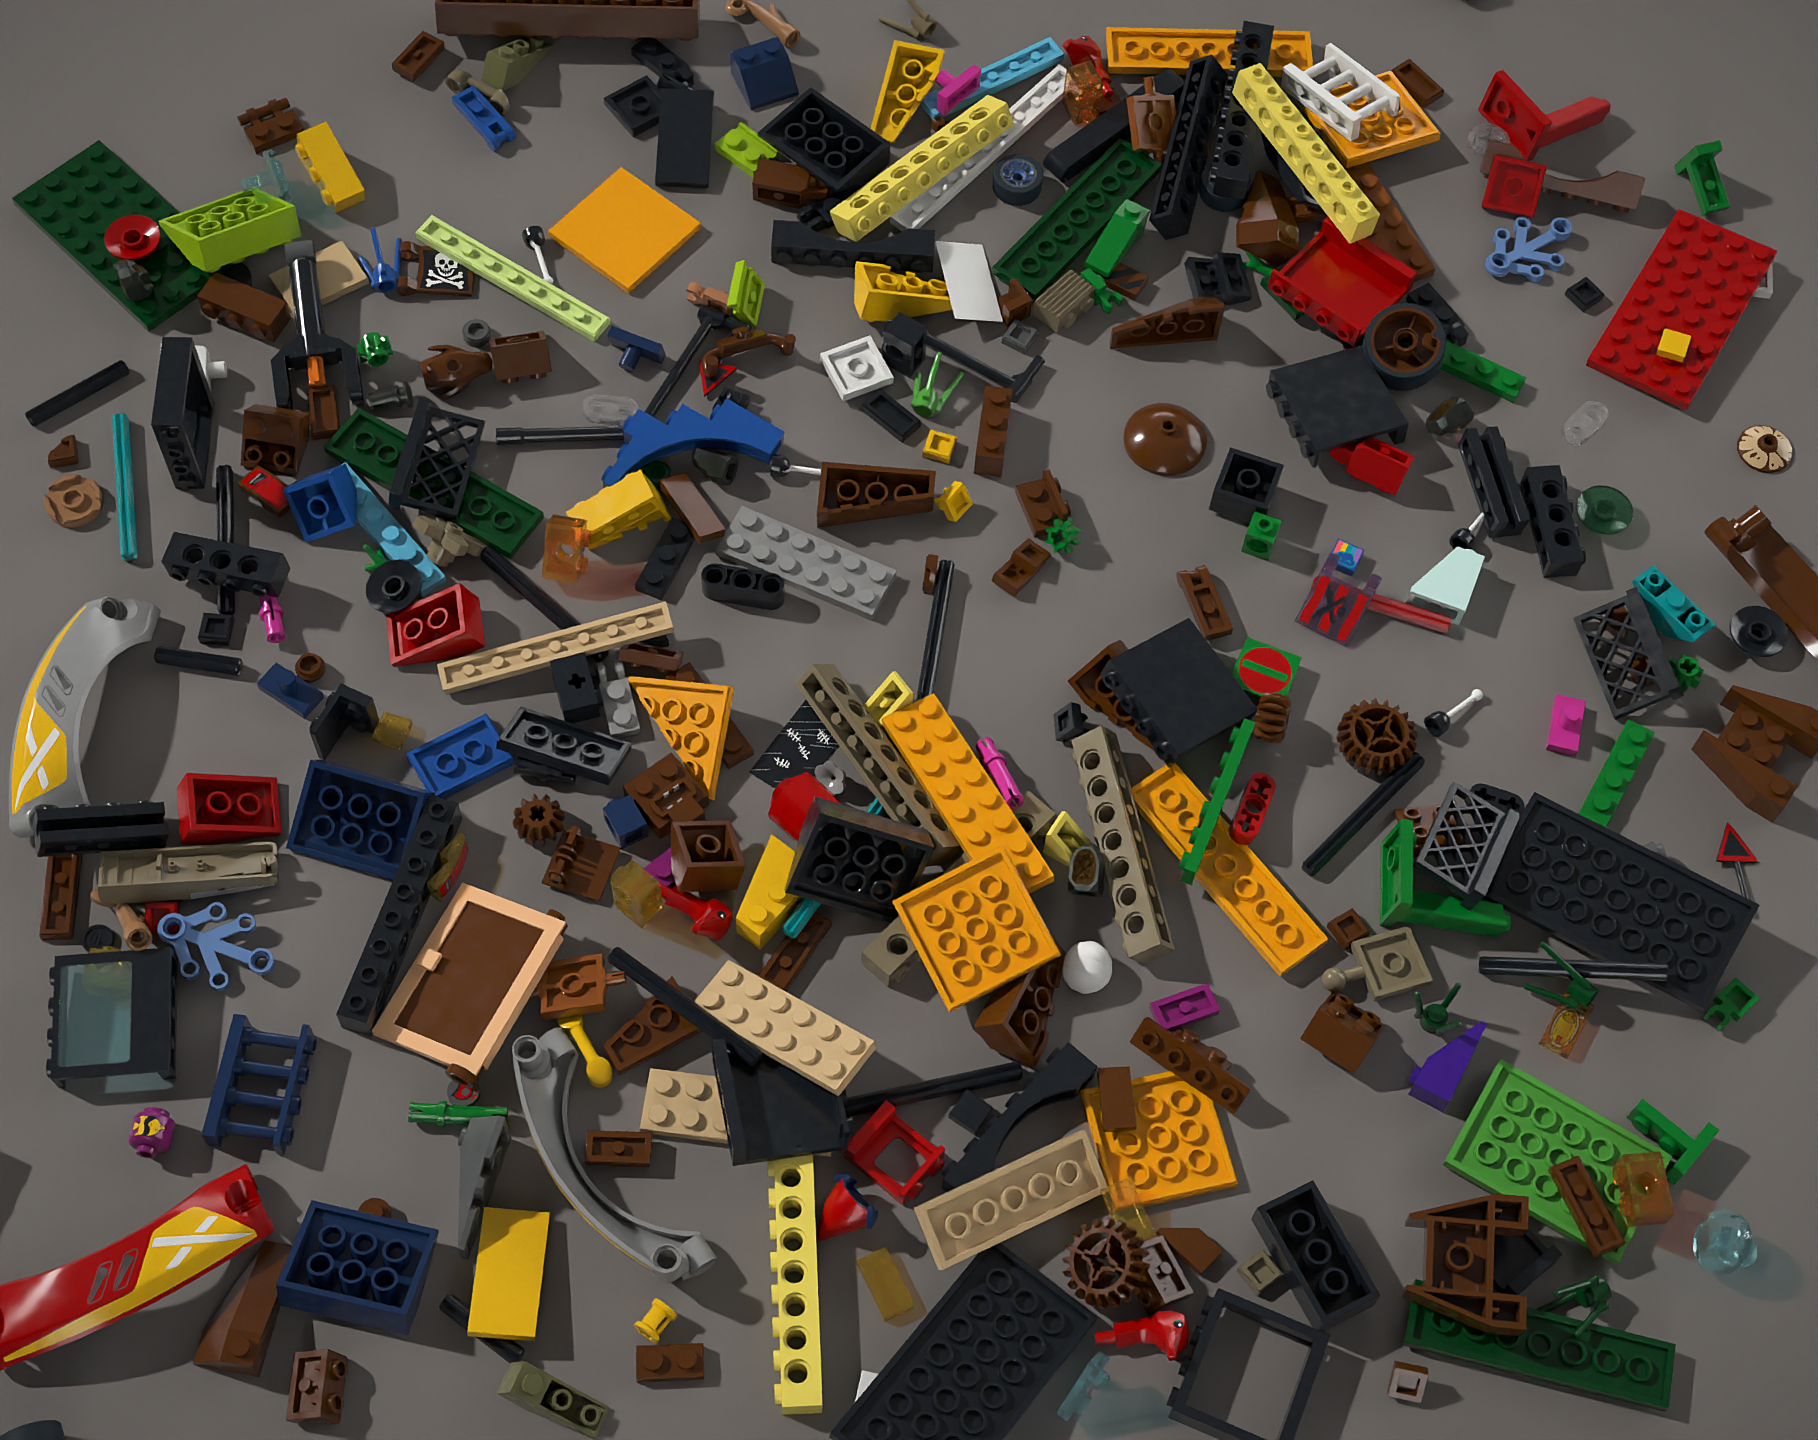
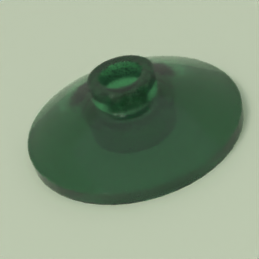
(1607, 501)

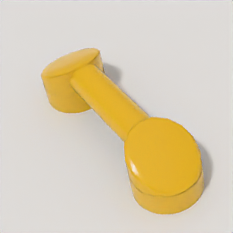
(598, 1068)

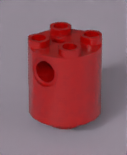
(792, 802)

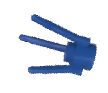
(383, 277)

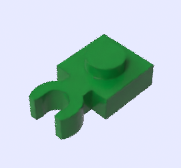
(1732, 1002)

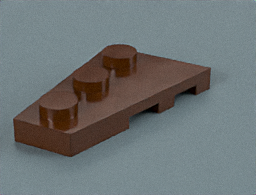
(648, 1034)

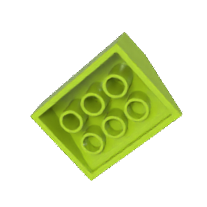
(232, 228)

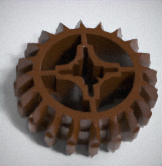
(1368, 721)
(1117, 1236)

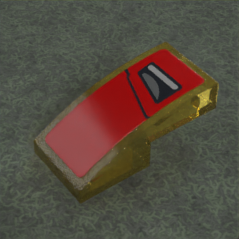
(453, 861)

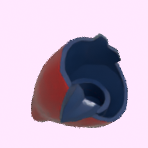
(845, 1210)

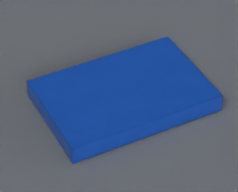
(459, 758)

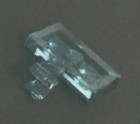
(1092, 1378)

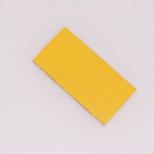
(508, 1274)

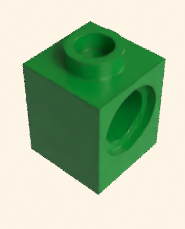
(1261, 536)

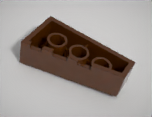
(871, 492)

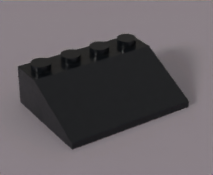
(827, 142)
(857, 860)

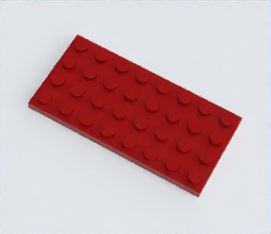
(1691, 285)

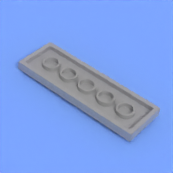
(807, 562)

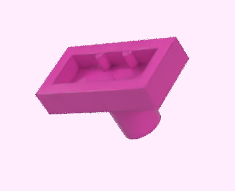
(956, 89)
(1565, 725)

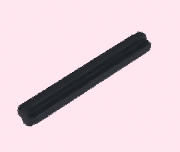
(77, 393)

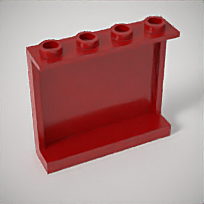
(1342, 282)

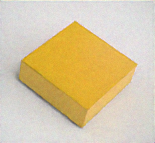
(1673, 345)
(939, 446)

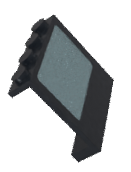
(113, 1014)

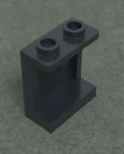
(1520, 1262)

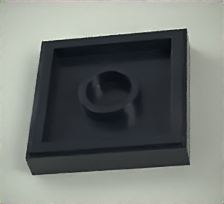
(636, 105)

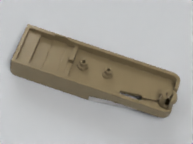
(185, 872)

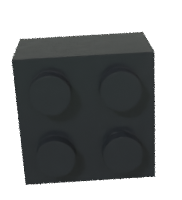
(1245, 485)

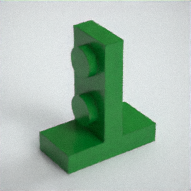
(1705, 177)
(1671, 1137)

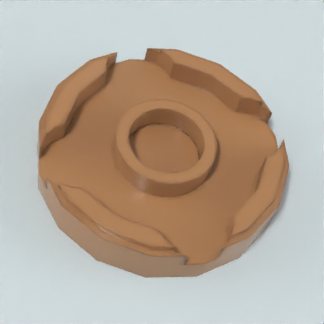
(73, 501)

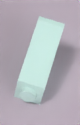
(1448, 585)

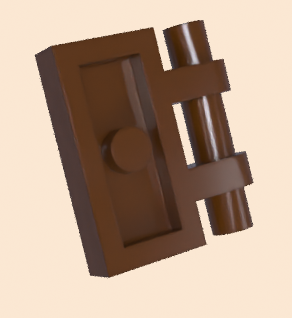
(271, 132)

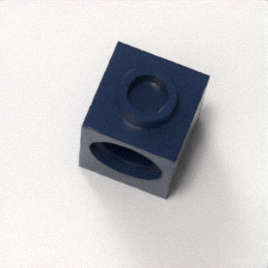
(625, 821)

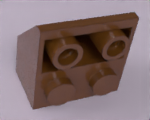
(274, 438)
(1343, 1031)

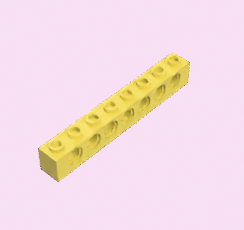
(1305, 153)
(921, 168)
(807, 1395)

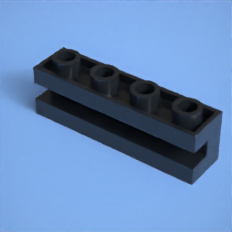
(1494, 482)
(99, 828)

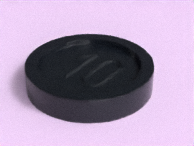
(97, 937)

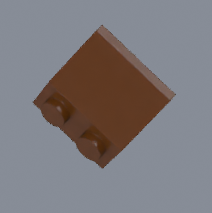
(520, 356)
(705, 856)

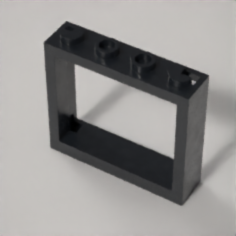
(185, 403)
(1189, 1367)

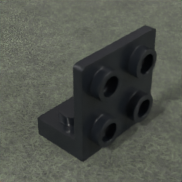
(342, 708)

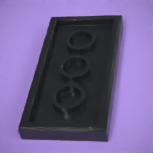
(684, 138)
(564, 745)

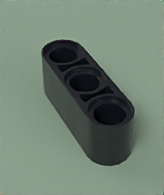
(753, 596)

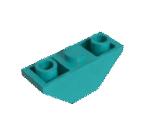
(1670, 608)

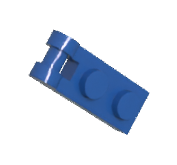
(483, 117)

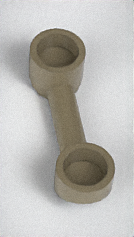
(459, 80)

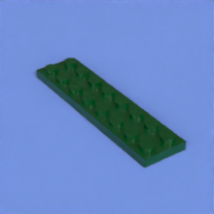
(1076, 218)
(486, 509)
(1597, 1362)

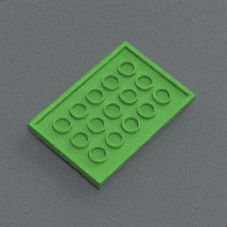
(1527, 1128)

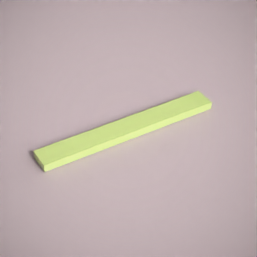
(513, 278)

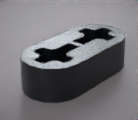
(1498, 798)

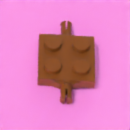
(1151, 120)
(575, 986)

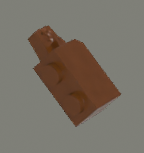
(786, 184)

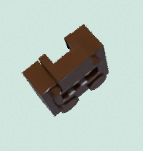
(667, 795)

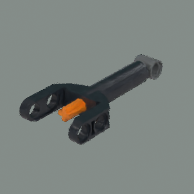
(312, 347)

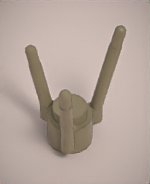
(922, 22)

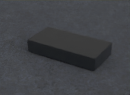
(891, 415)

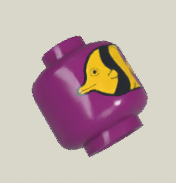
(151, 1132)

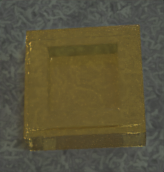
(392, 730)

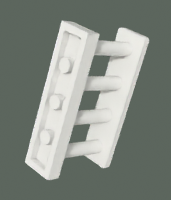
(1334, 109)

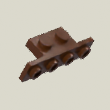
(1193, 1062)

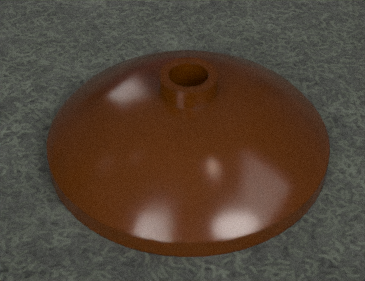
(1161, 449)

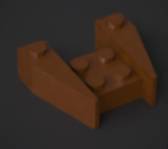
(1752, 745)
(1461, 1262)

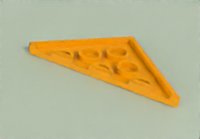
(692, 720)

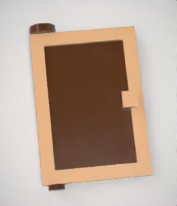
(471, 981)

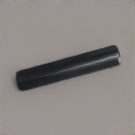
(198, 660)
(460, 1312)

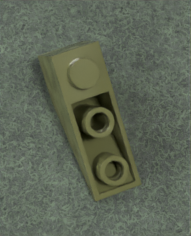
(513, 61)
(552, 1398)

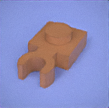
(710, 297)

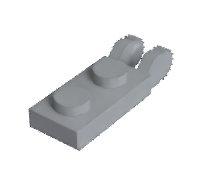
(618, 702)

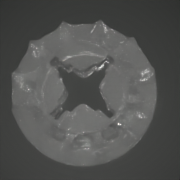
(1480, 133)

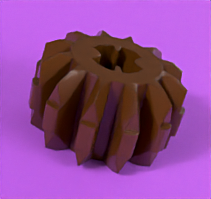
(1272, 717)
(535, 810)

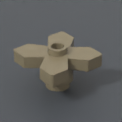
(447, 540)

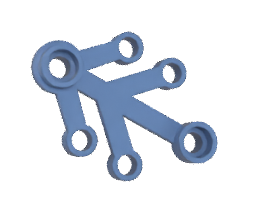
(1502, 263)
(212, 942)

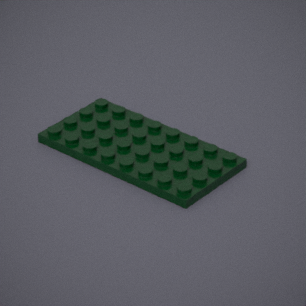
(79, 205)

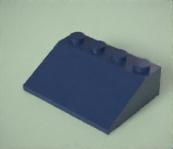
(355, 818)
(357, 1267)

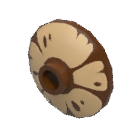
(1762, 457)

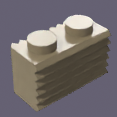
(1064, 301)

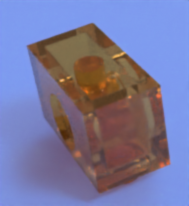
(1082, 92)
(556, 562)
(1649, 1172)

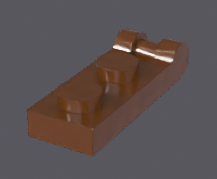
(1205, 603)

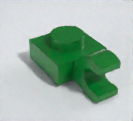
(1101, 295)

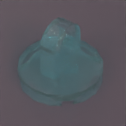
(274, 176)
(1724, 1242)

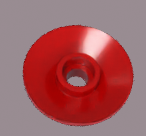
(132, 237)

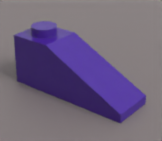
(1443, 1069)

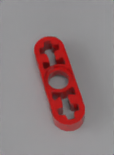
(1243, 814)

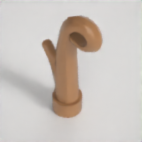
(771, 19)
(134, 930)

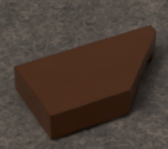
(1192, 1247)

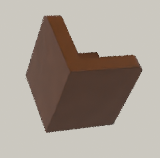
(1015, 303)

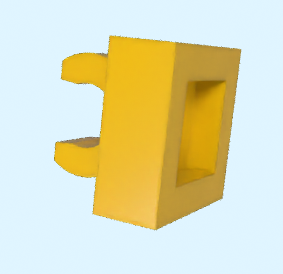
(954, 501)

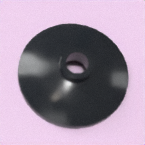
(389, 578)
(1765, 624)

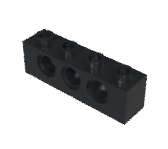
(185, 550)
(1554, 559)

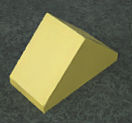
(889, 698)
(1064, 839)

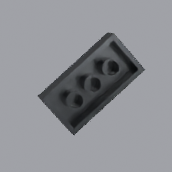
(1315, 1257)

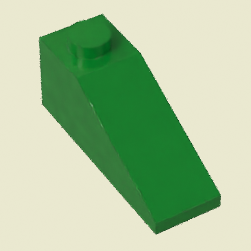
(1118, 238)

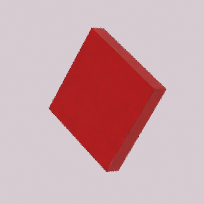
(1514, 186)

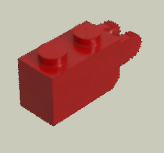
(1374, 463)

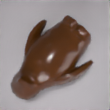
(453, 368)

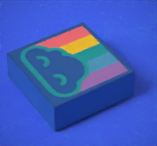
(1349, 556)

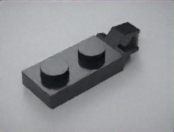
(661, 59)
(1431, 299)

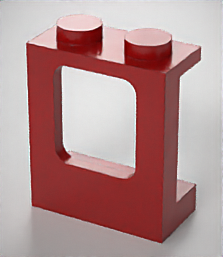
(876, 1136)

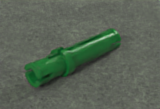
(451, 1114)

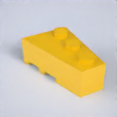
(329, 167)
(621, 508)
(765, 902)

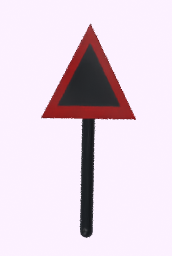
(722, 373)
(1734, 850)

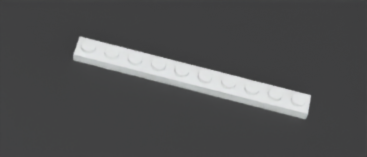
(1024, 115)

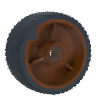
(1400, 366)

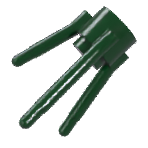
(1580, 989)
(1435, 1016)
(1589, 1293)

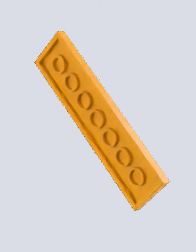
(1163, 48)
(962, 788)
(1230, 872)

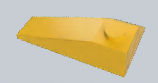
(905, 84)
(884, 294)

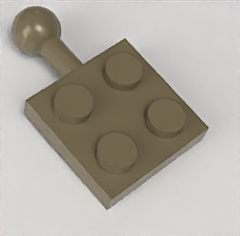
(1388, 964)

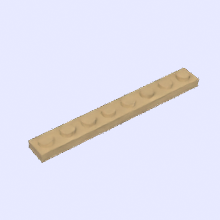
(538, 651)

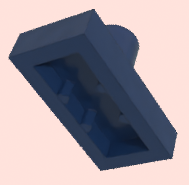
(634, 348)
(290, 690)

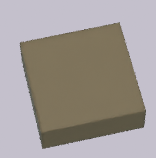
(1259, 1272)

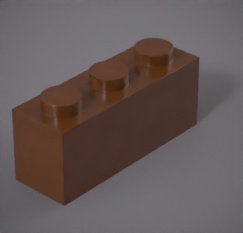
(244, 307)
(993, 431)

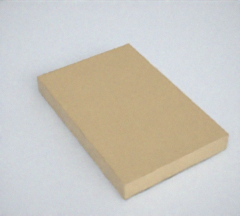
(336, 273)

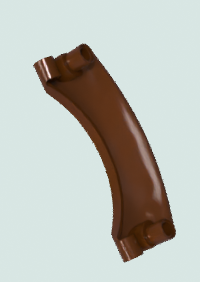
(1771, 571)

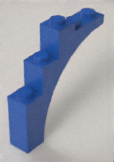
(727, 429)

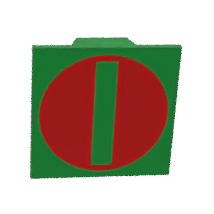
(1265, 668)

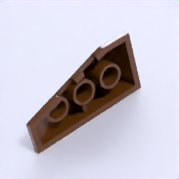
(1267, 222)
(1181, 323)
(1095, 694)
(1019, 1011)
(245, 1320)

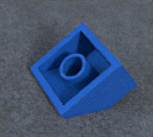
(323, 502)

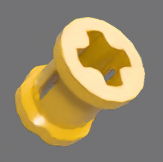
(655, 1321)

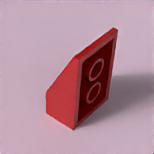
(436, 628)
(227, 808)

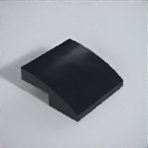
(1218, 278)

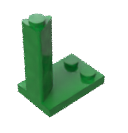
(1407, 905)

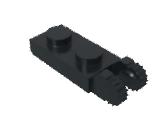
(821, 210)

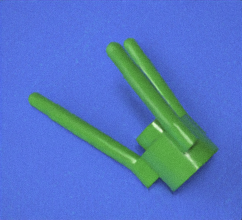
(926, 402)

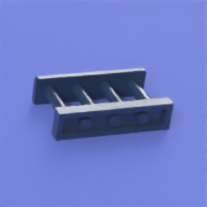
(235, 1064)

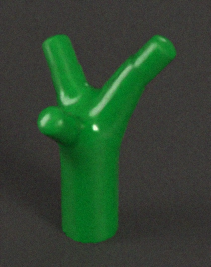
(1257, 264)
(377, 557)

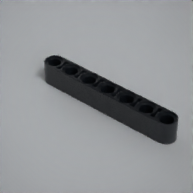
(1100, 134)

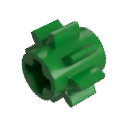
(374, 349)
(1056, 539)
(1687, 672)

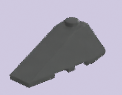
(481, 1159)

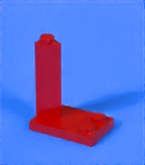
(1527, 125)

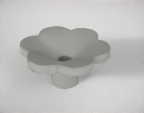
(831, 777)

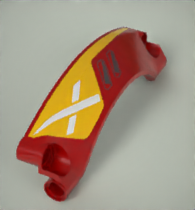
(134, 1271)

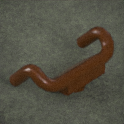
(743, 342)

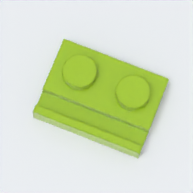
(745, 149)
(746, 294)

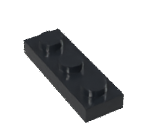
(665, 560)

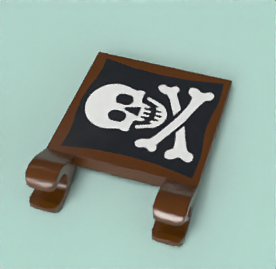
(435, 273)

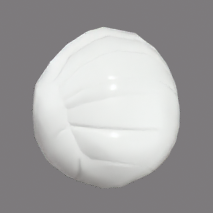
(1087, 967)

